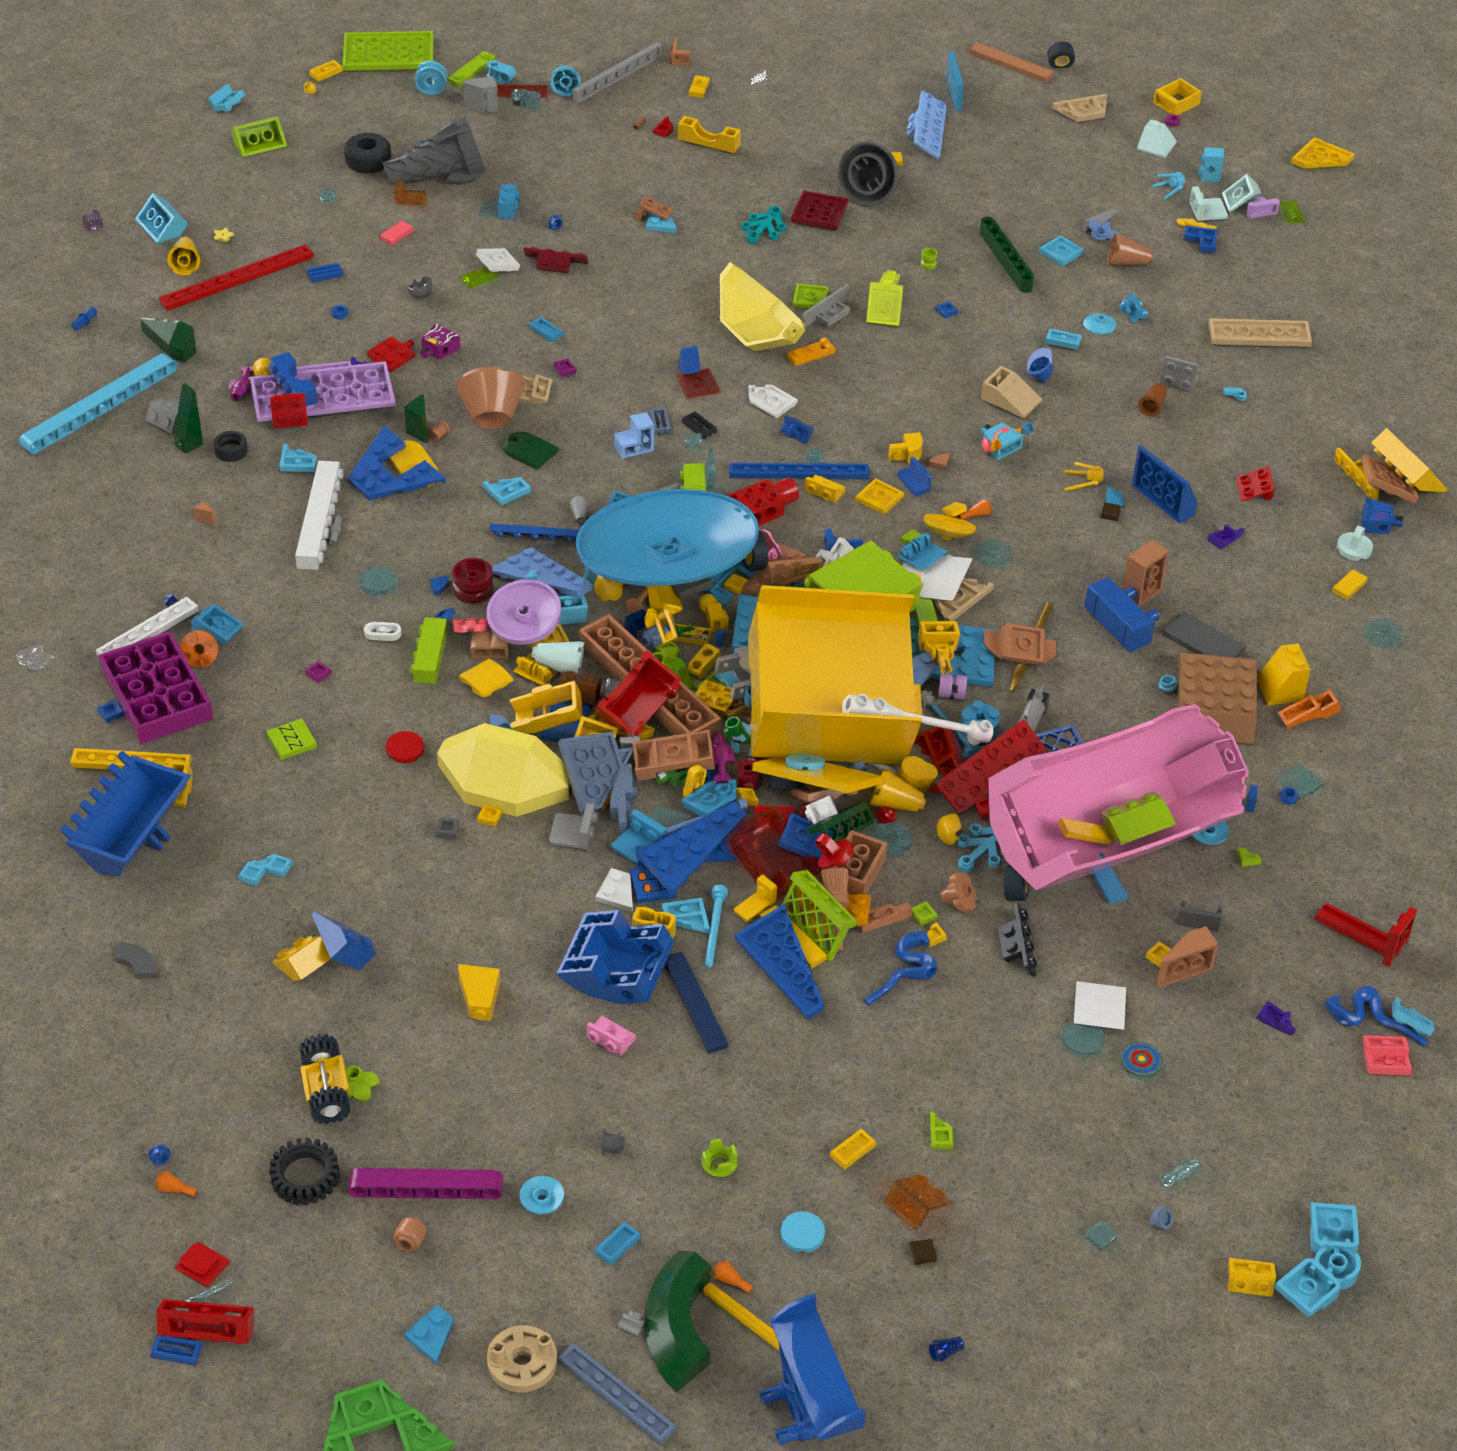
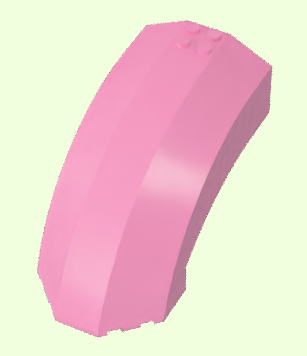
(1174, 755)

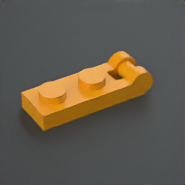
(811, 352)

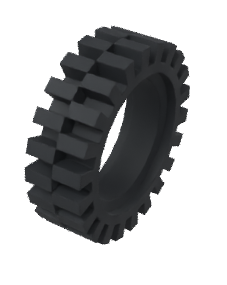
(304, 1150)

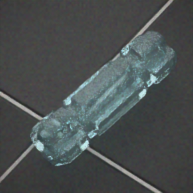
(1180, 1172)

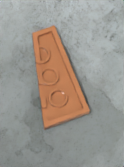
(761, 577)

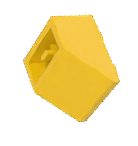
(302, 958)

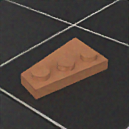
(792, 571)

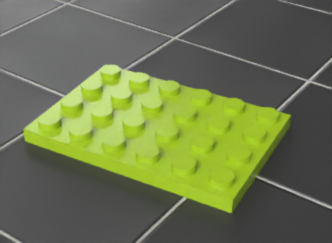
(387, 50)

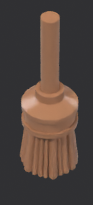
(836, 883)

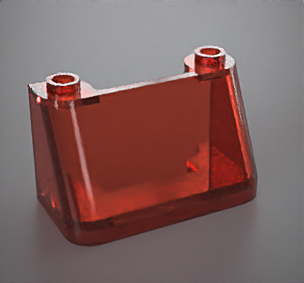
(758, 851)

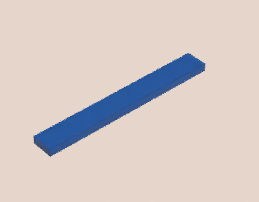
(798, 470)

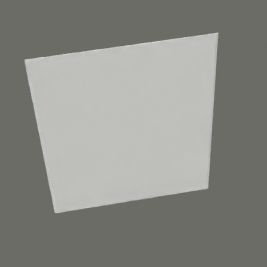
(1100, 1005)

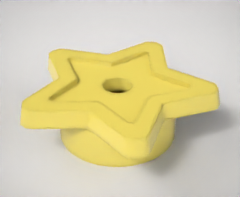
(222, 235)

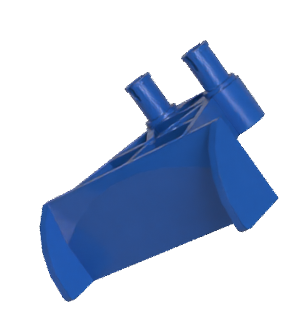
(811, 1377)

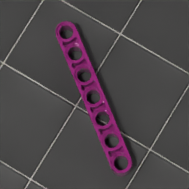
(425, 1183)

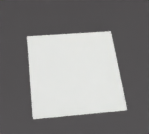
(942, 577)

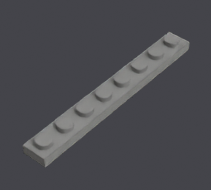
(616, 72)

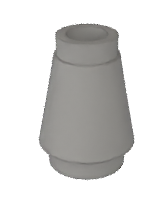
(579, 508)

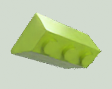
(259, 137)
(1138, 818)

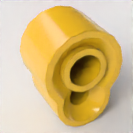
(917, 773)

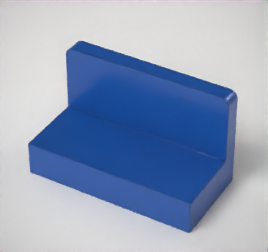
(915, 478)

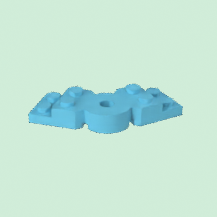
(1335, 1242)

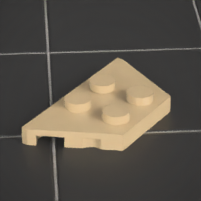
(1083, 108)
(967, 595)

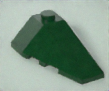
(173, 338)

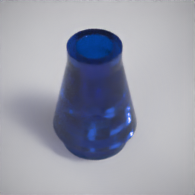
(944, 1348)

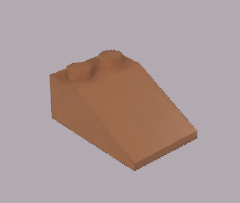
(1189, 957)

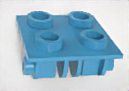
(921, 552)

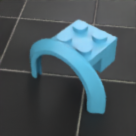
(573, 608)

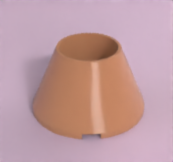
(491, 395)

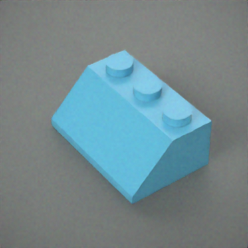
(161, 219)

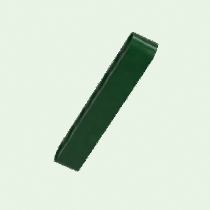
(1007, 254)

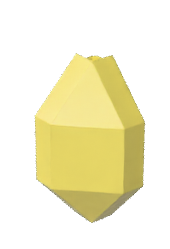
(755, 313)
(503, 770)

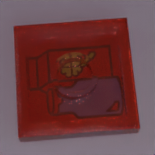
(698, 383)

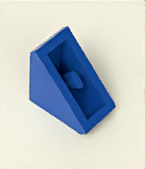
(689, 360)

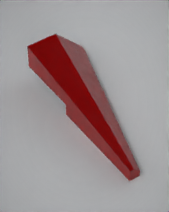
(942, 748)

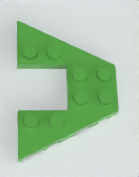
(377, 1407)

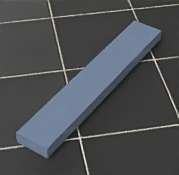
(617, 1394)

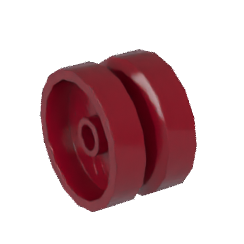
(473, 580)

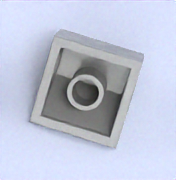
(481, 94)

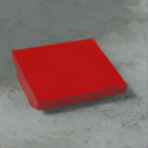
(202, 1264)

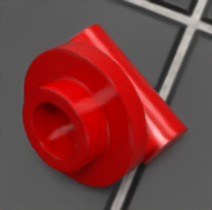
(886, 815)

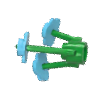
(739, 731)

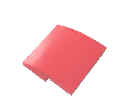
(1387, 1055)

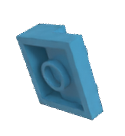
(217, 623)

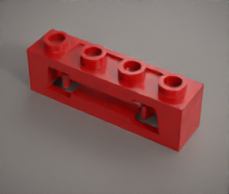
(205, 1321)

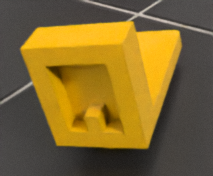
(759, 901)

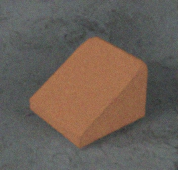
(204, 513)

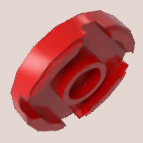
(404, 747)

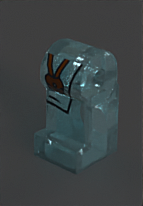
(526, 99)

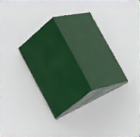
(416, 419)

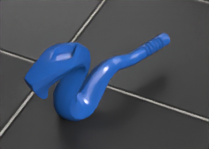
(923, 972)
(1369, 995)

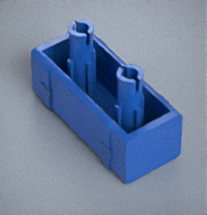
(1120, 613)

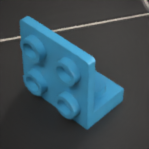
(641, 832)

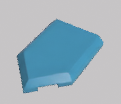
(710, 797)

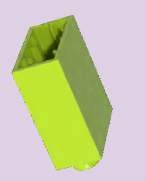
(867, 570)

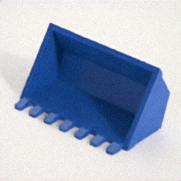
(125, 814)

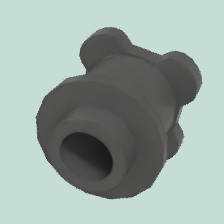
(612, 1142)

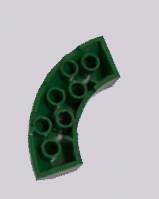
(668, 1319)

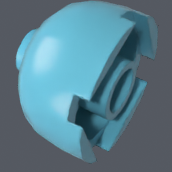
(565, 78)

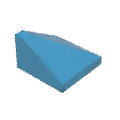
(1114, 497)

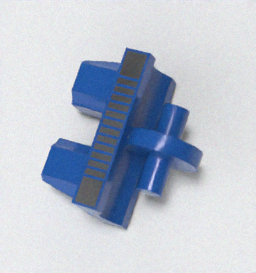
(796, 429)

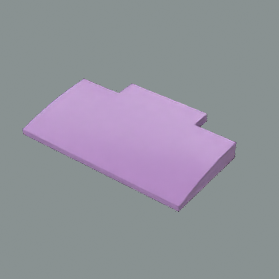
(337, 388)

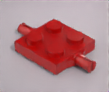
(392, 352)

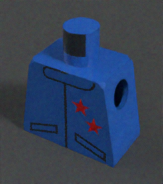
(1379, 517)

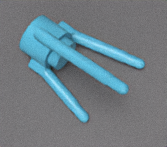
(1176, 181)

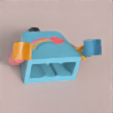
(1004, 440)

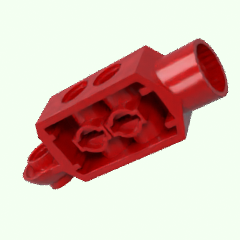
(767, 498)

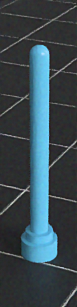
(719, 895)

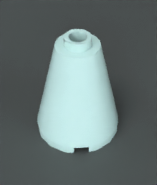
(560, 655)

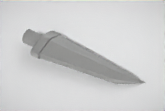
(1100, 218)

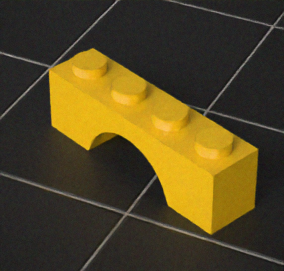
(691, 131)

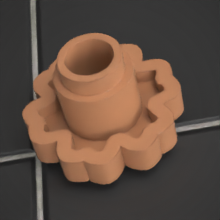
(960, 892)

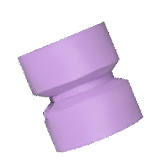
(946, 690)

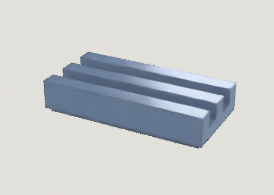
(661, 429)

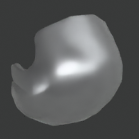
(420, 289)

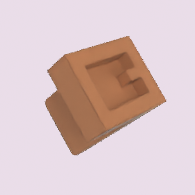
(679, 57)
(654, 207)

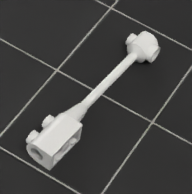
(861, 704)

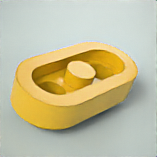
(695, 779)

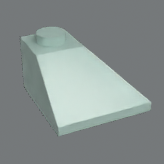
(1156, 139)
(1241, 193)

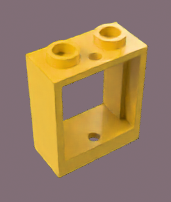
(1164, 97)

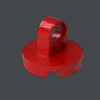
(833, 852)

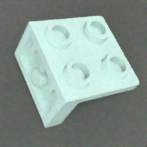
(1206, 208)

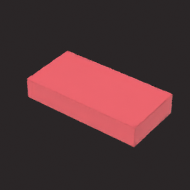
(396, 233)

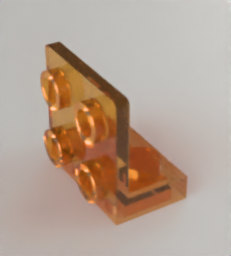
(914, 1198)

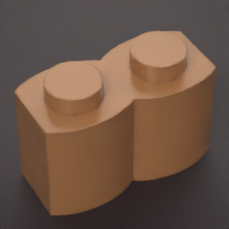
(488, 645)

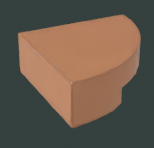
(939, 461)

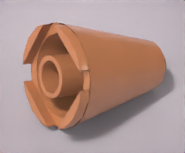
(1128, 252)

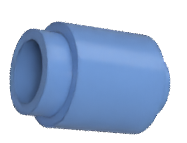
(652, 637)

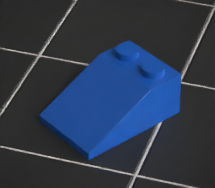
(344, 942)

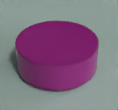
(1172, 120)

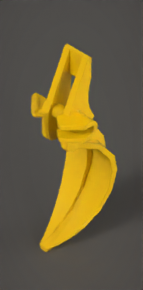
(663, 606)

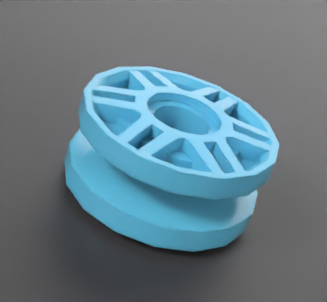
(431, 77)

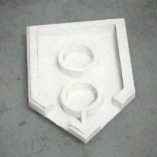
(771, 399)

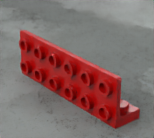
(971, 779)

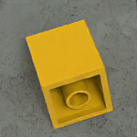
(1284, 676)

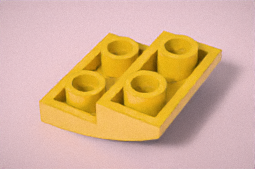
(486, 678)

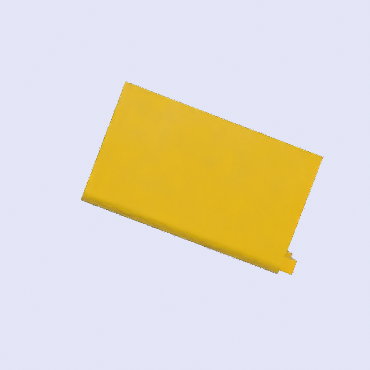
(816, 650)

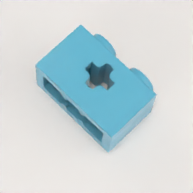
(1212, 164)

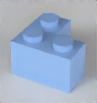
(637, 439)

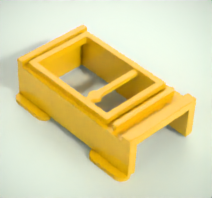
(542, 697)

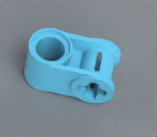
(501, 72)

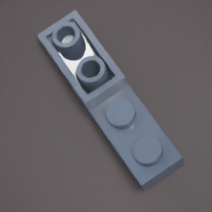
(622, 797)

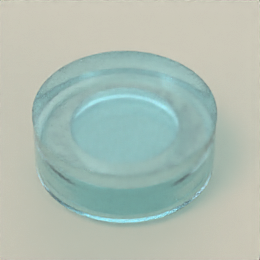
(327, 195)

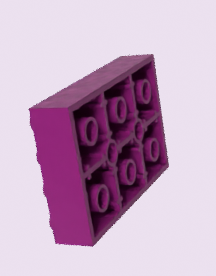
(155, 687)

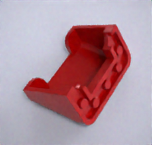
(638, 695)

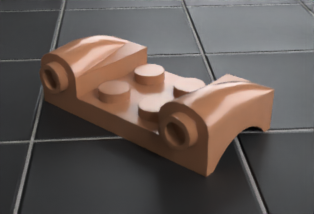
(673, 753)

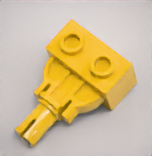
(940, 641)

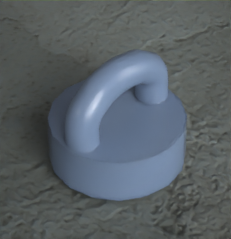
(1162, 1218)

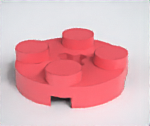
(471, 624)

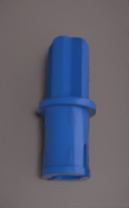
(84, 318)

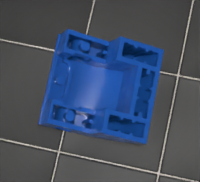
(615, 959)

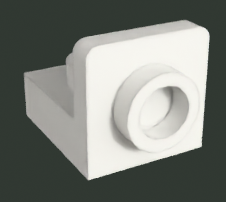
(821, 810)

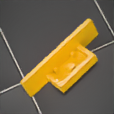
(1356, 472)

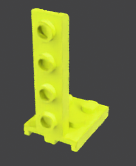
(885, 300)

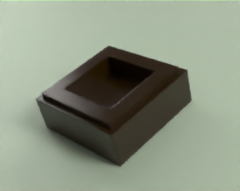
(1111, 511)
(923, 1251)

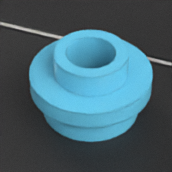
(1168, 683)

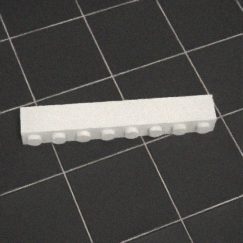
(318, 515)

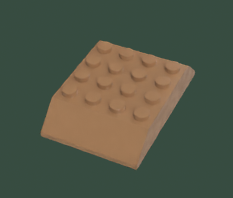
(1222, 689)

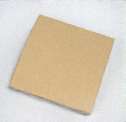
(536, 390)

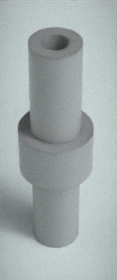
(335, 530)

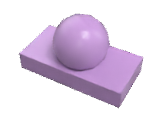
(1262, 207)

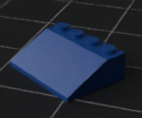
(1163, 486)

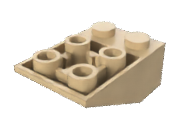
(1009, 392)

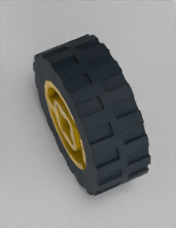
(758, 557)

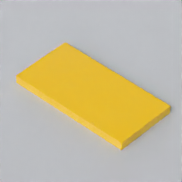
(829, 777)

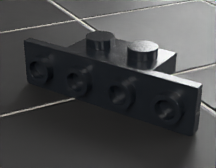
(1016, 940)

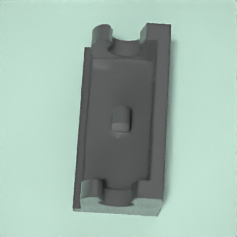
(1199, 918)

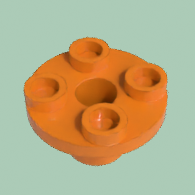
(199, 648)

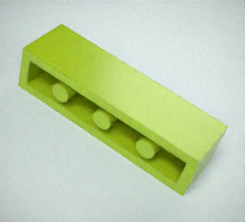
(429, 650)

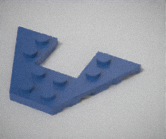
(376, 481)

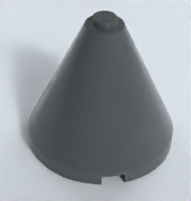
(868, 173)

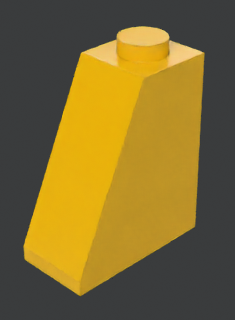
(479, 989)

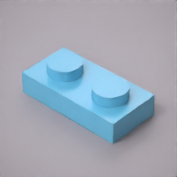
(1063, 339)

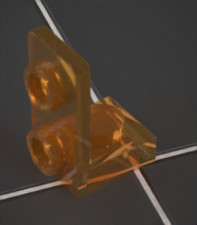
(411, 197)

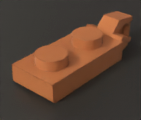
(886, 916)

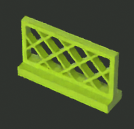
(824, 902)

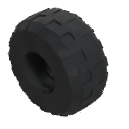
(367, 152)

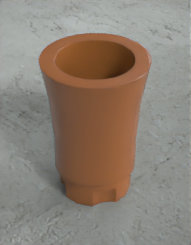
(1153, 400)

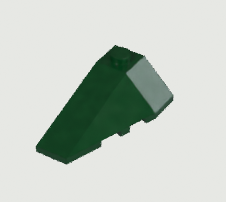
(187, 426)

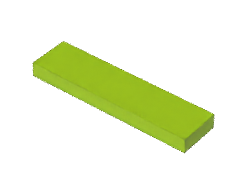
(925, 610)

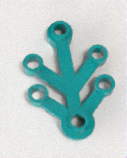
(774, 213)

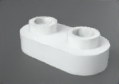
(382, 631)

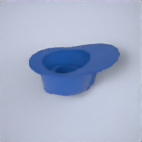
(1040, 364)

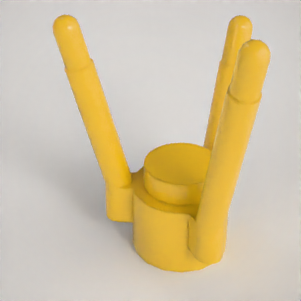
(1095, 475)

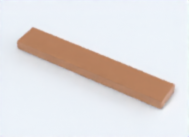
(1011, 62)

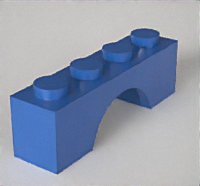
(285, 370)

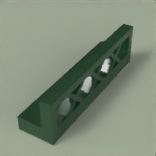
(844, 818)

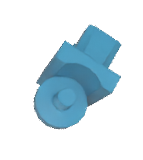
(1133, 308)

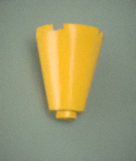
(184, 257)
(897, 794)

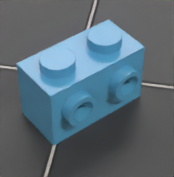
(508, 201)

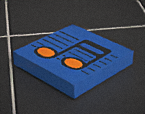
(647, 886)

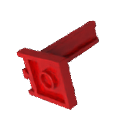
(1367, 935)

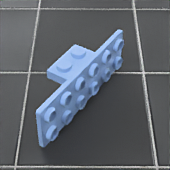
(928, 124)

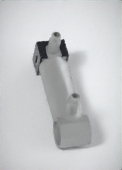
(1036, 707)

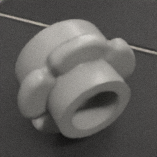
(926, 698)

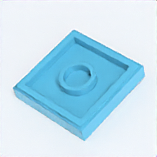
(1061, 250)

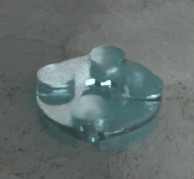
(900, 834)

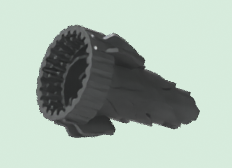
(448, 152)

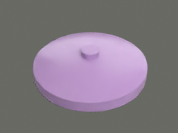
(524, 612)

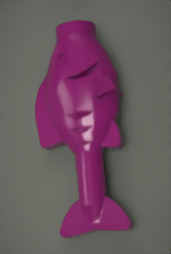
(242, 385)
(722, 755)

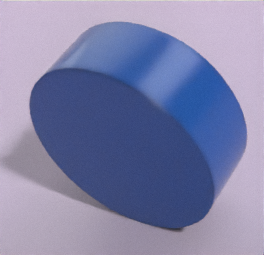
(339, 312)

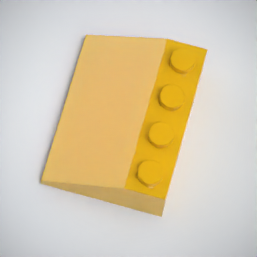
(1407, 463)

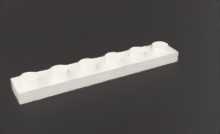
(153, 625)

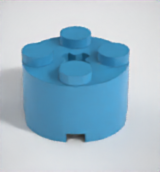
(979, 711)

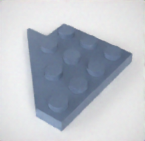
(593, 766)

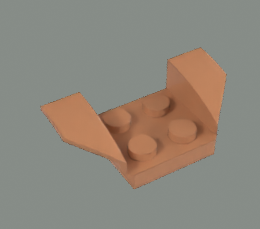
(1020, 644)

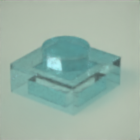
(1101, 1235)

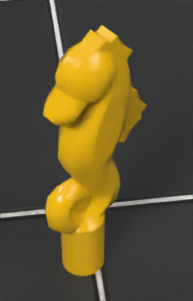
(1191, 222)

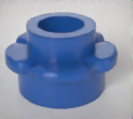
(555, 222)
(1288, 795)
(162, 1158)

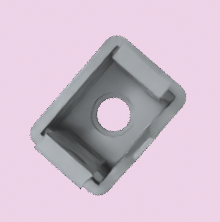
(739, 665)

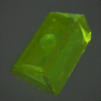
(678, 667)

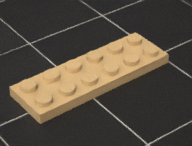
(1260, 332)

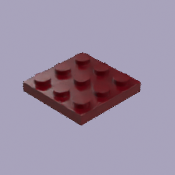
(819, 210)

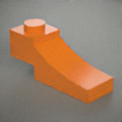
(1310, 708)

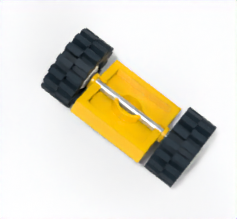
(324, 1079)

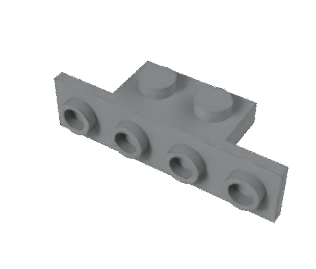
(829, 309)

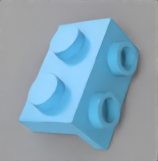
(225, 98)

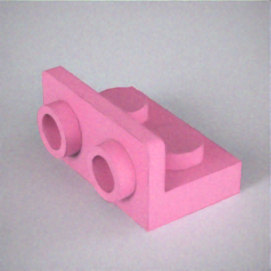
(610, 1035)

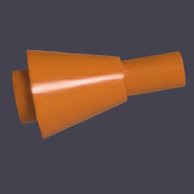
(982, 508)
(169, 1183)
(726, 1273)

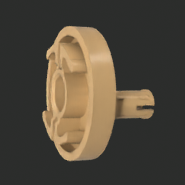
(522, 1343)

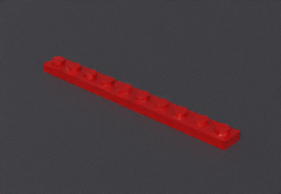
(236, 277)

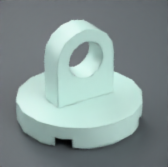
(1355, 545)

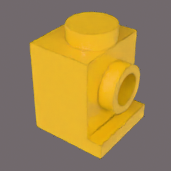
(716, 617)

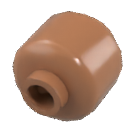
(409, 1234)

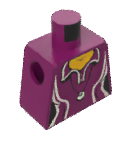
(439, 342)

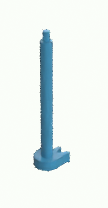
(970, 749)

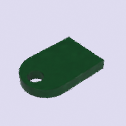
(529, 449)

